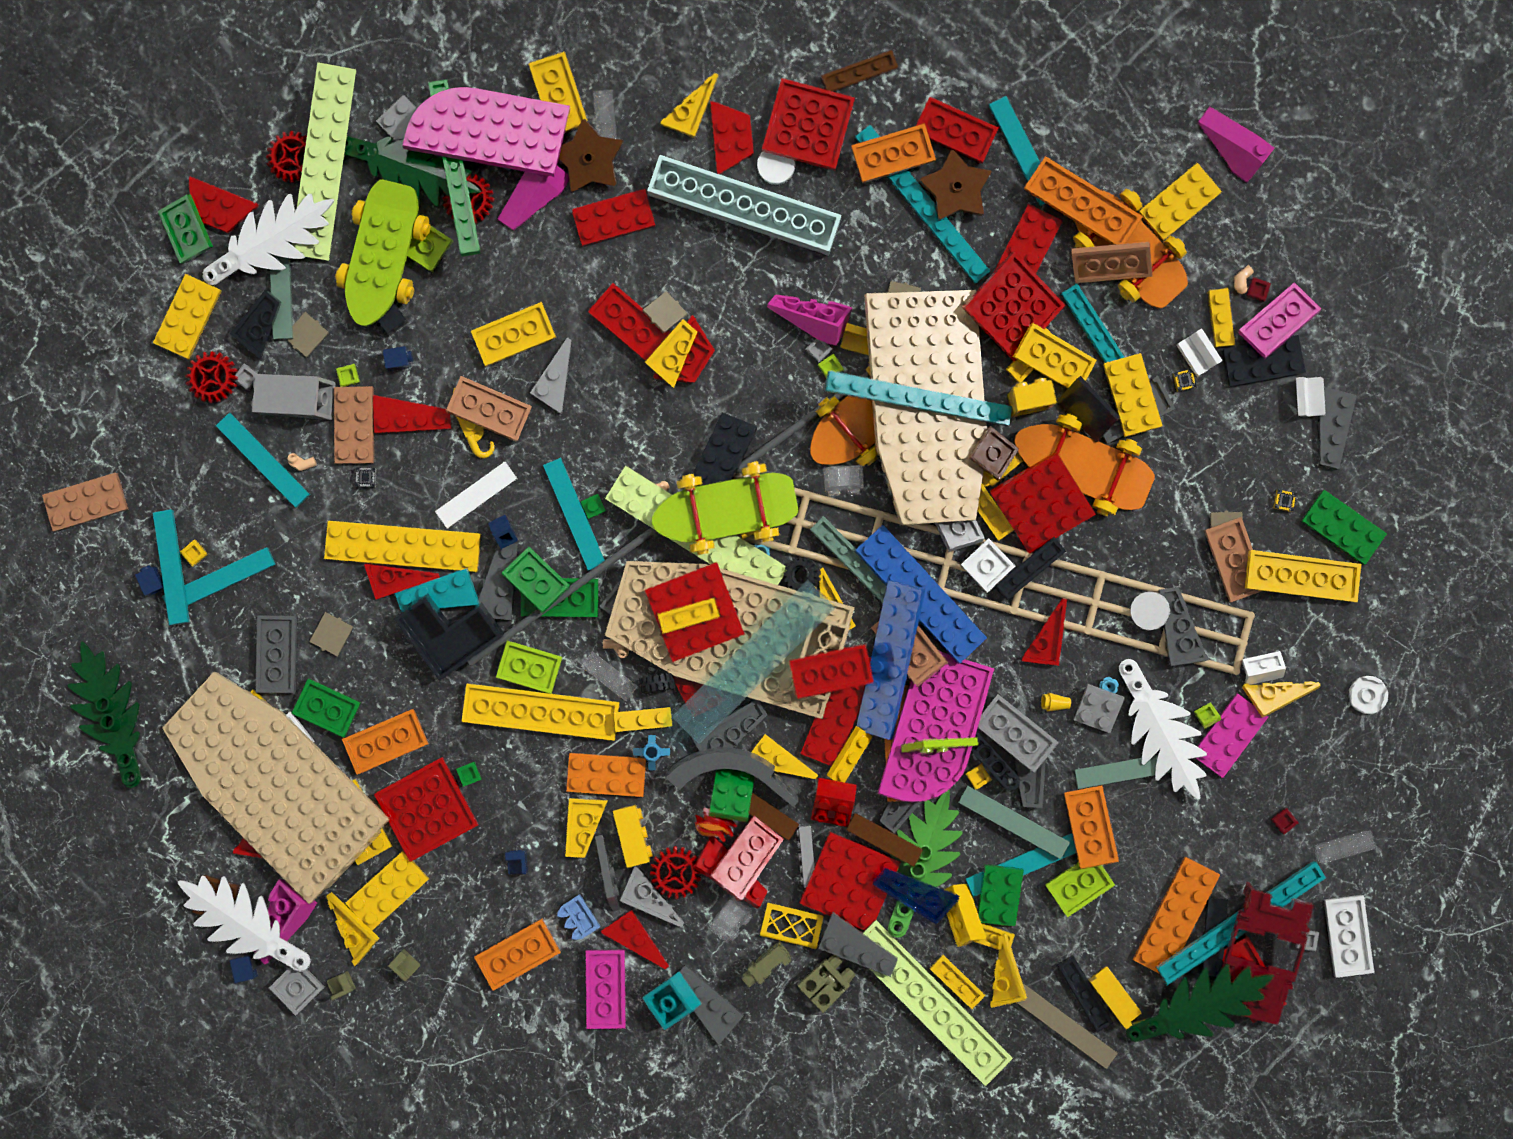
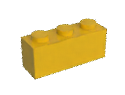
(632, 835)

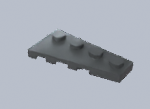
(1334, 426)

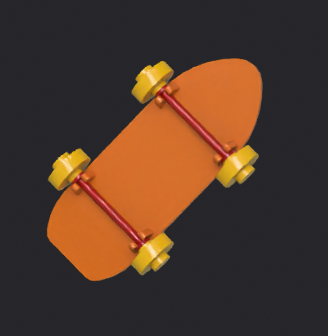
(1167, 272)
(844, 431)
(1099, 470)

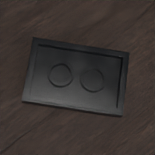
(1089, 409)

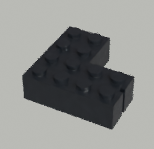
(446, 644)

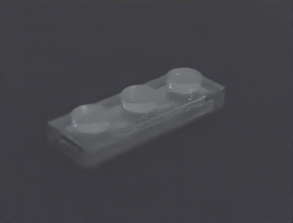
(605, 113)
(609, 676)
(1344, 846)

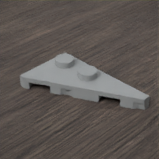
(553, 381)
(644, 896)

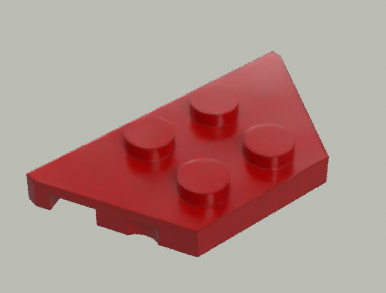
(731, 136)
(219, 207)
(697, 358)

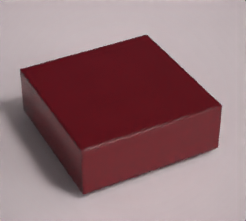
(1258, 289)
(1284, 821)

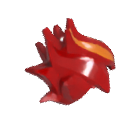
(714, 826)

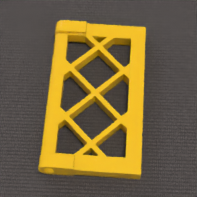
(785, 910)

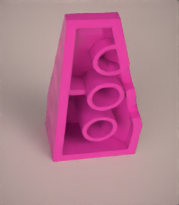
(1238, 146)
(531, 195)
(819, 320)
(288, 909)

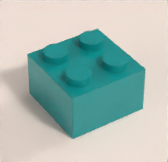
(671, 1000)

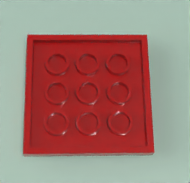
(808, 124)
(1011, 302)
(1042, 502)
(692, 589)
(426, 809)
(845, 880)

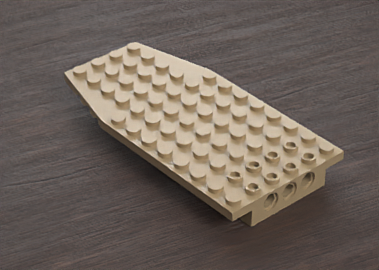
(930, 346)
(755, 602)
(273, 785)

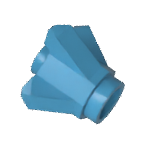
(651, 752)

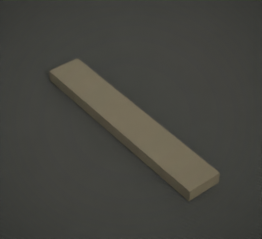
(1067, 1028)

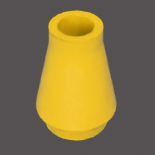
(1054, 702)

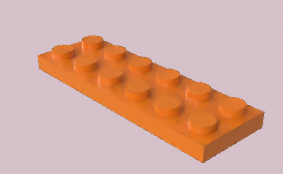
(1083, 202)
(1176, 913)

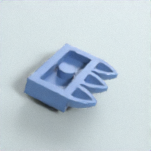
(579, 917)

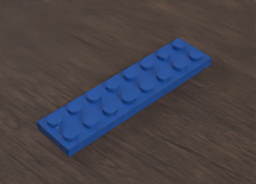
(938, 612)
(891, 659)

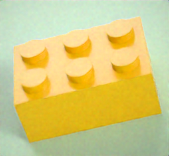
(1032, 397)

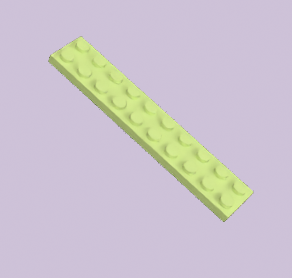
(326, 149)
(642, 498)
(940, 1010)

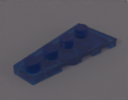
(919, 896)

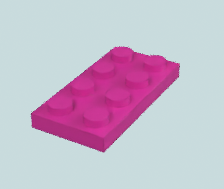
(1279, 320)
(1230, 735)
(605, 989)

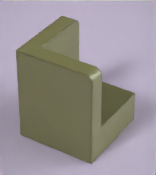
(404, 965)
(340, 985)

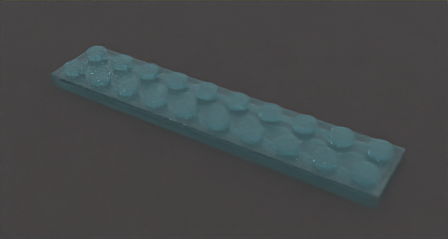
(754, 661)

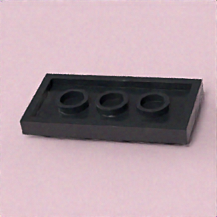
(1247, 366)
(724, 450)

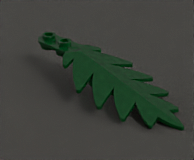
(409, 166)
(108, 710)
(1203, 1005)

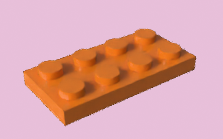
(893, 153)
(385, 741)
(606, 774)
(1091, 827)
(517, 954)

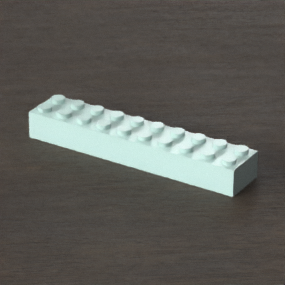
(744, 205)

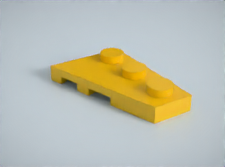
(582, 824)

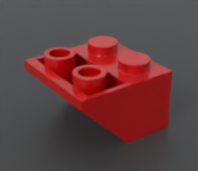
(833, 802)

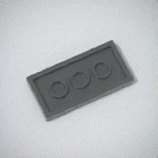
(276, 654)

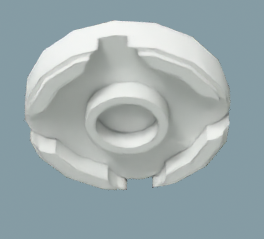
(775, 168)
(1150, 610)
(1368, 694)

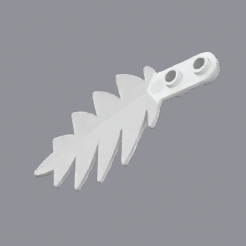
(271, 237)
(1163, 732)
(240, 922)

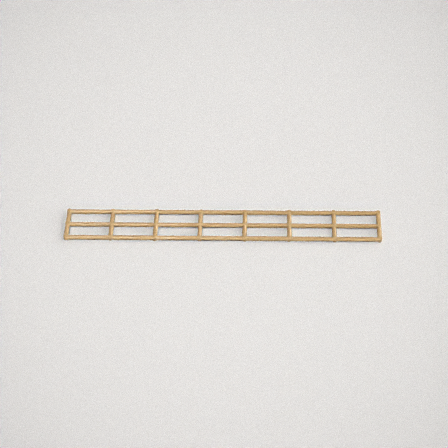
(947, 563)

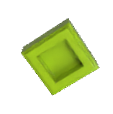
(830, 364)
(348, 375)
(1207, 715)

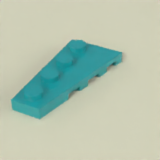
(447, 591)

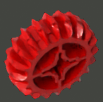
(285, 161)
(476, 197)
(215, 371)
(662, 882)

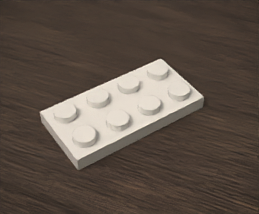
(1348, 936)

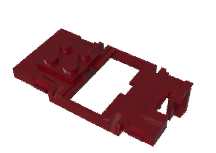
(1291, 927)

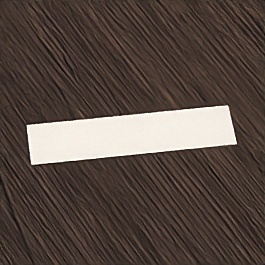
(476, 494)

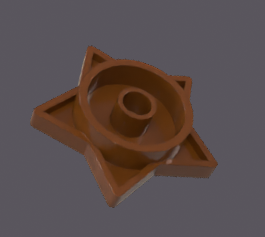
(601, 149)
(953, 200)

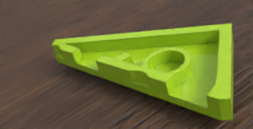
(939, 745)

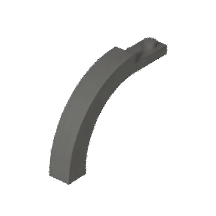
(730, 758)

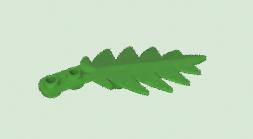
(931, 839)

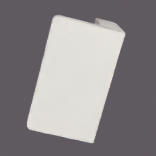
(1199, 352)
(1310, 396)
(1264, 668)

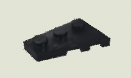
(257, 323)

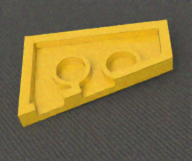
(672, 352)

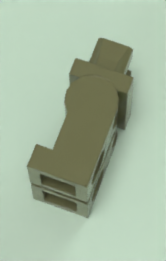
(765, 963)
(832, 981)

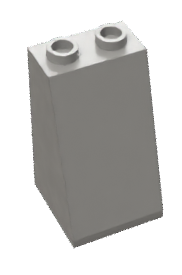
(293, 396)

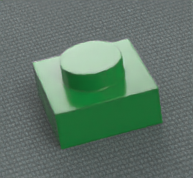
(593, 506)
(468, 774)

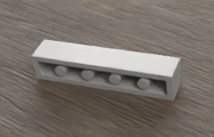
(806, 853)

